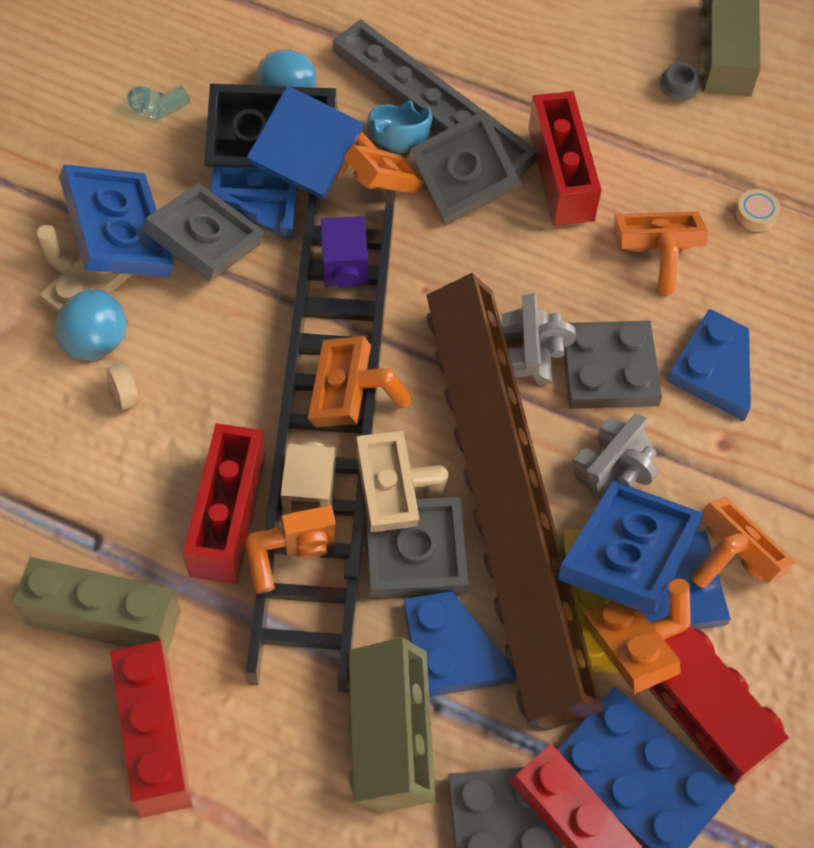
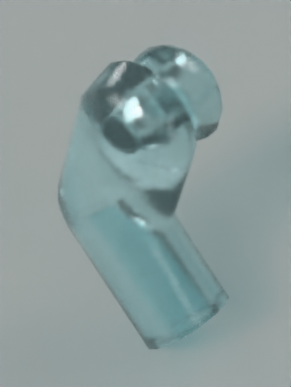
(157, 104)

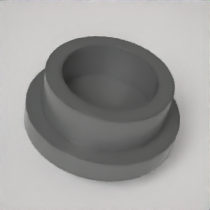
(680, 81)

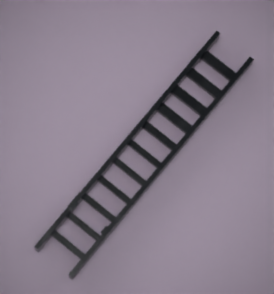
(311, 344)

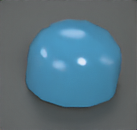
(286, 69)
(399, 127)
(90, 325)

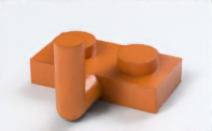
(381, 168)
(663, 231)
(341, 382)
(301, 533)
(739, 536)
(636, 644)

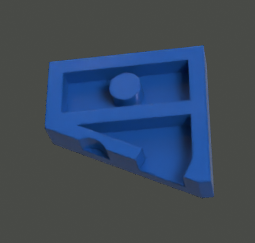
(258, 197)
(717, 365)
(456, 646)

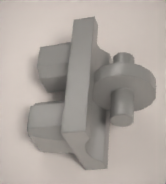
(539, 337)
(625, 457)

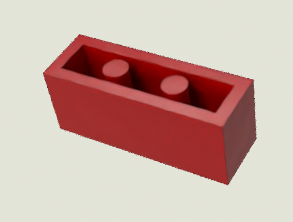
(564, 158)
(225, 503)
(718, 709)
(150, 729)

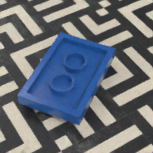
(108, 221)
(631, 547)
(645, 774)

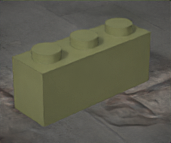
(730, 46)
(96, 605)
(390, 726)

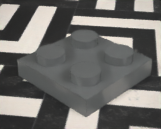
(465, 167)
(203, 231)
(612, 365)
(421, 557)
(494, 814)

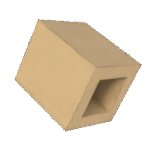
(308, 477)

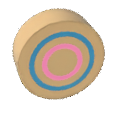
(757, 210)
(122, 386)

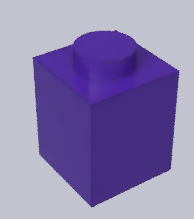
(344, 251)

